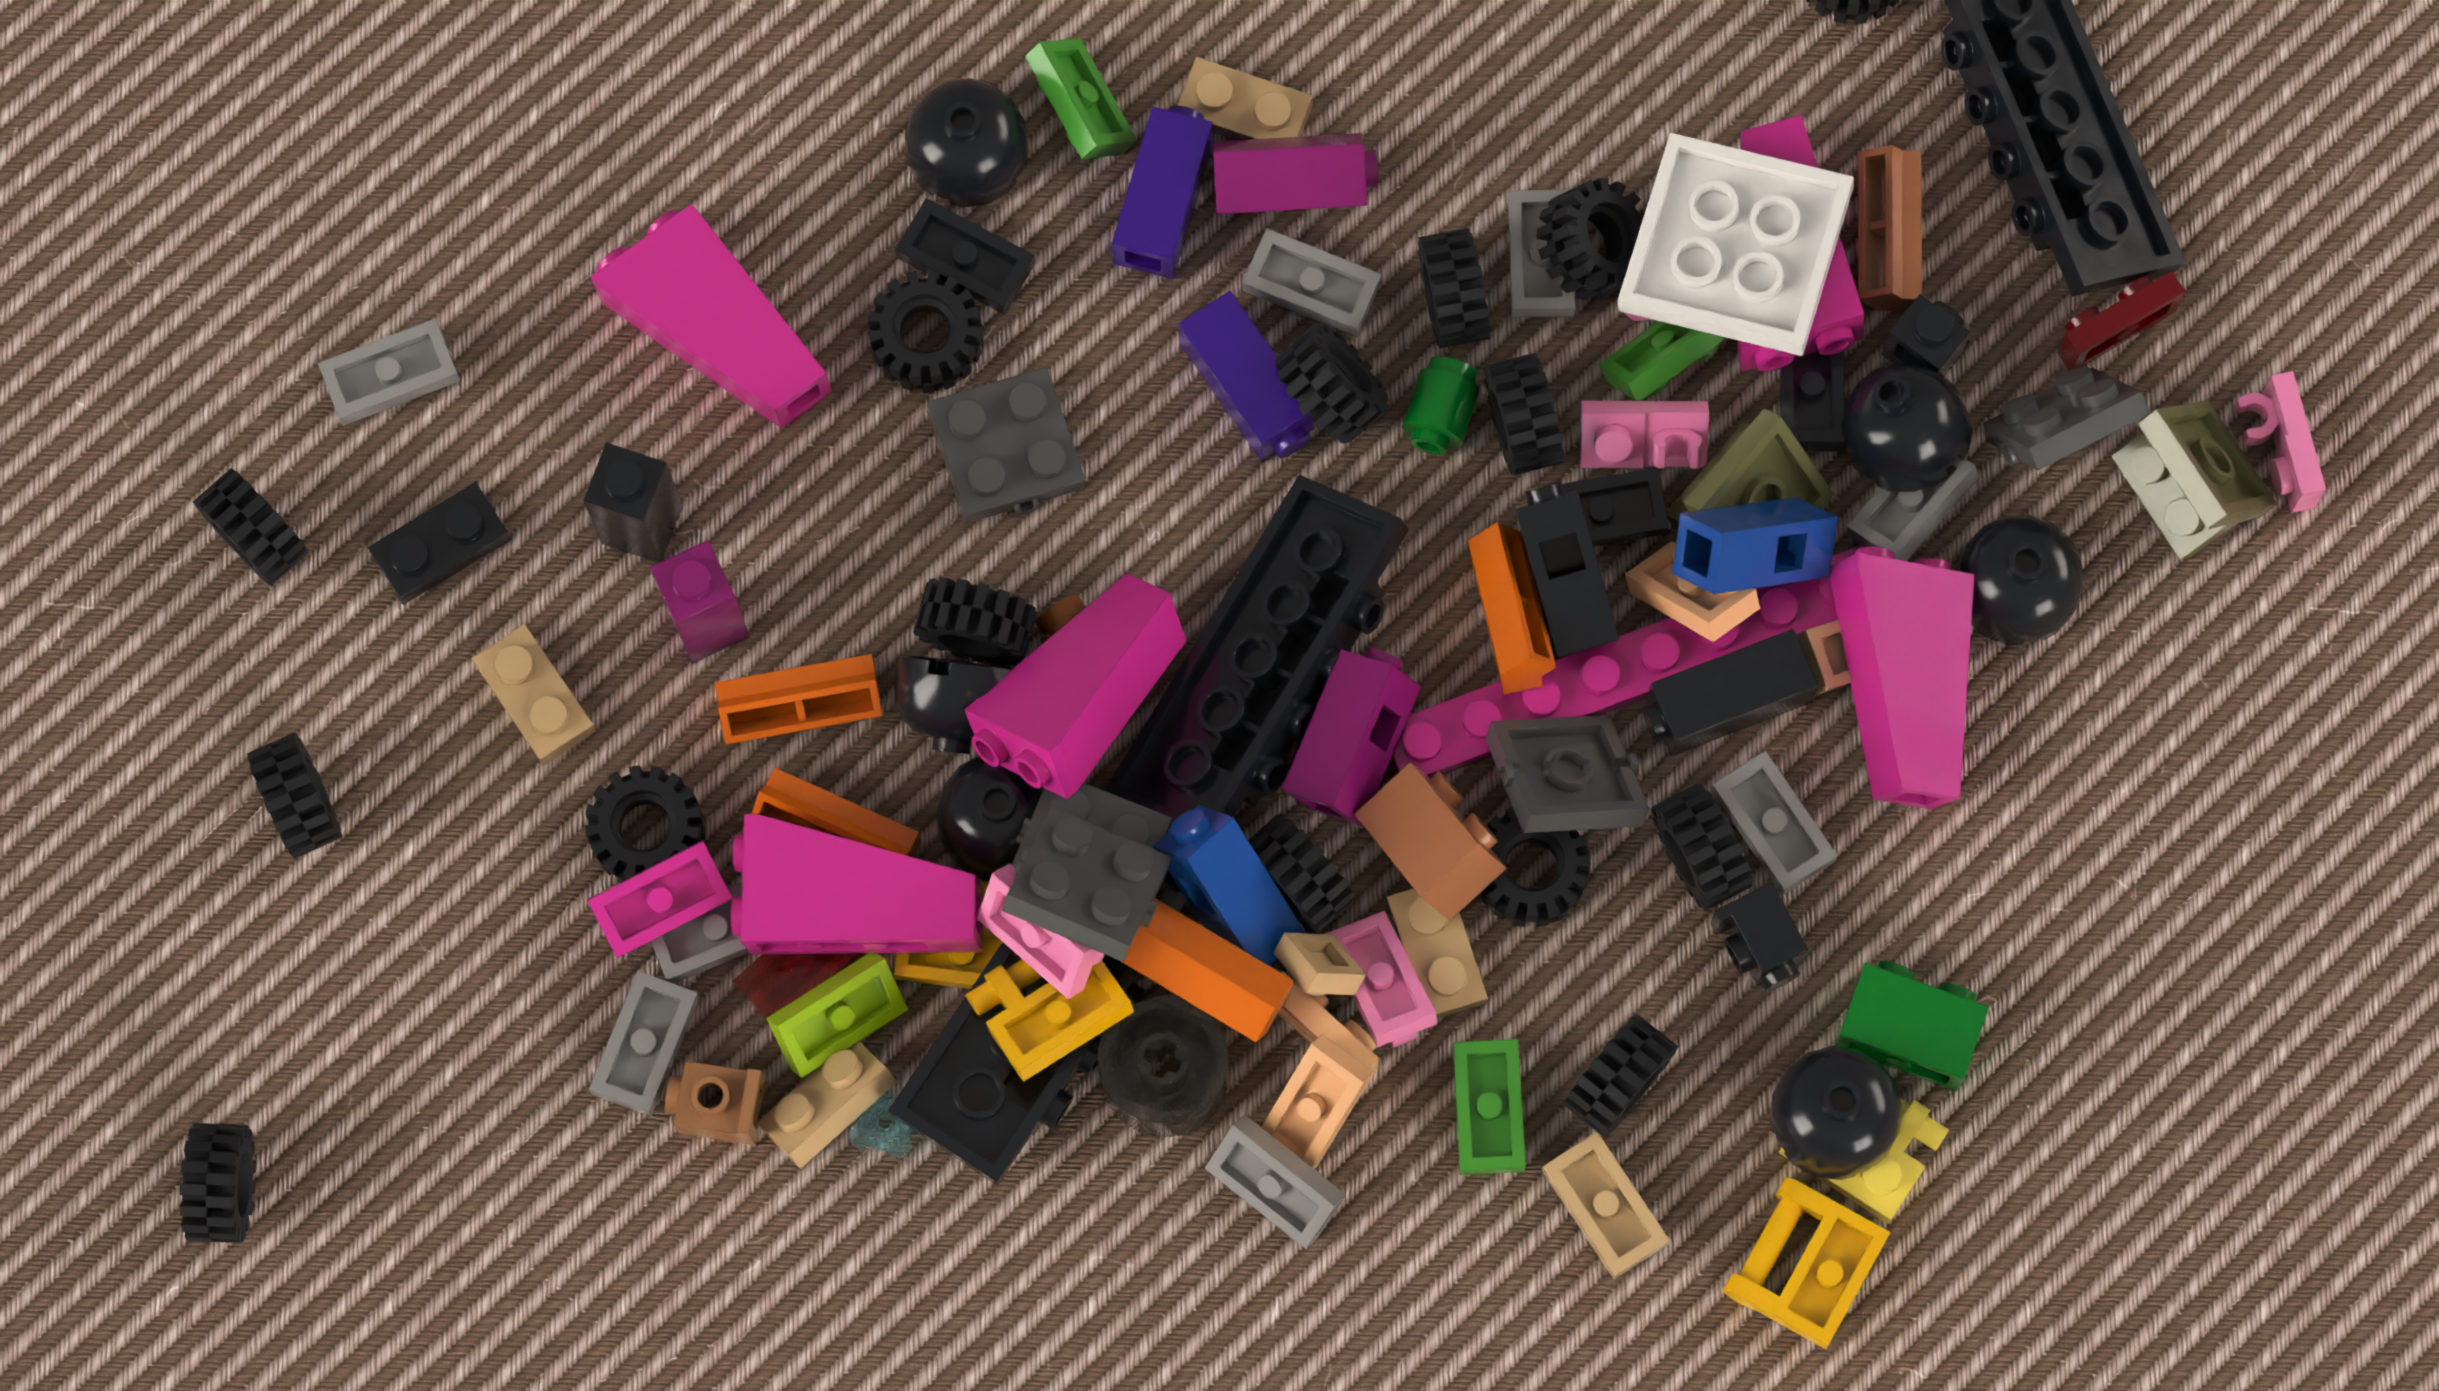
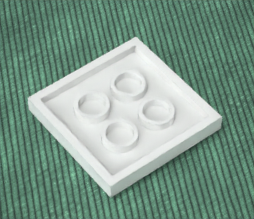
(1736, 244)

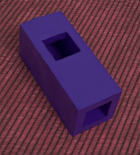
(1163, 191)
(1244, 377)

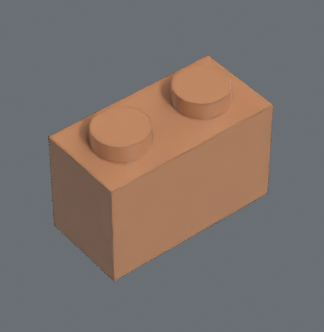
(1431, 840)

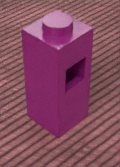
(1293, 173)
(700, 601)
(1352, 734)

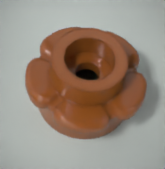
(1059, 615)

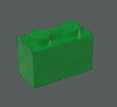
(1913, 1024)

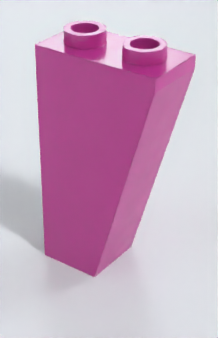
(1839, 311)
(710, 313)
(1907, 669)
(1078, 688)
(846, 897)

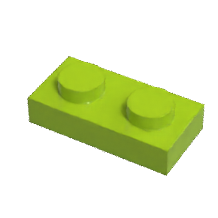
(837, 1013)

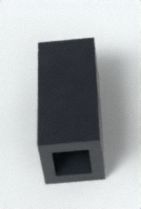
(633, 502)
(1566, 569)
(1729, 693)

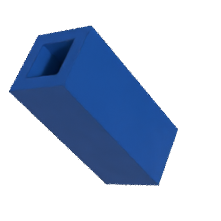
(1754, 545)
(1227, 882)

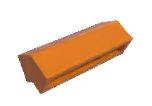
(1511, 607)
(798, 699)
(815, 808)
(1209, 972)

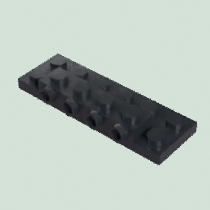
(2059, 141)
(1264, 656)
(971, 1095)

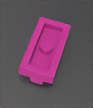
(659, 899)

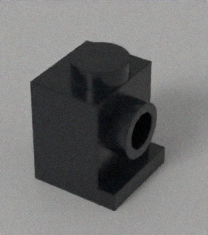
(1927, 336)
(1761, 937)

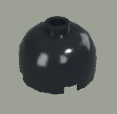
(966, 142)
(1905, 427)
(2022, 579)
(936, 692)
(983, 815)
(1836, 1112)

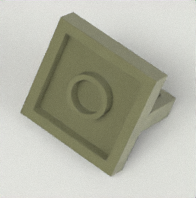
(1754, 466)
(2192, 476)

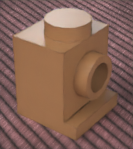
(733, 1118)

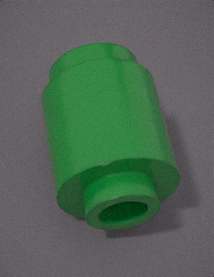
(1441, 405)

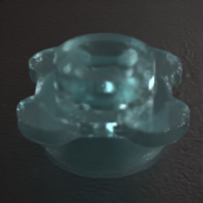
(868, 1134)

